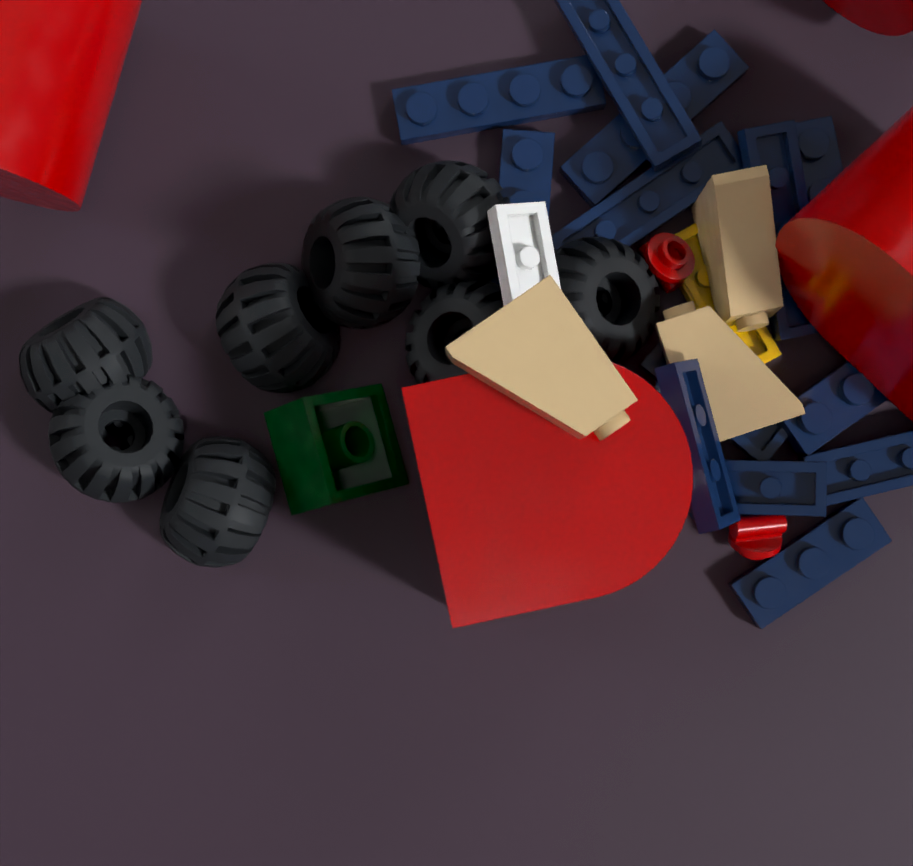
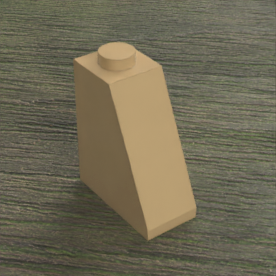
(739, 247)
(547, 362)
(737, 383)

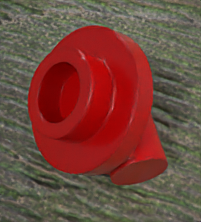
(668, 260)
(757, 535)

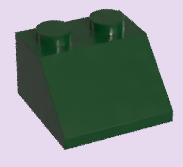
(335, 447)

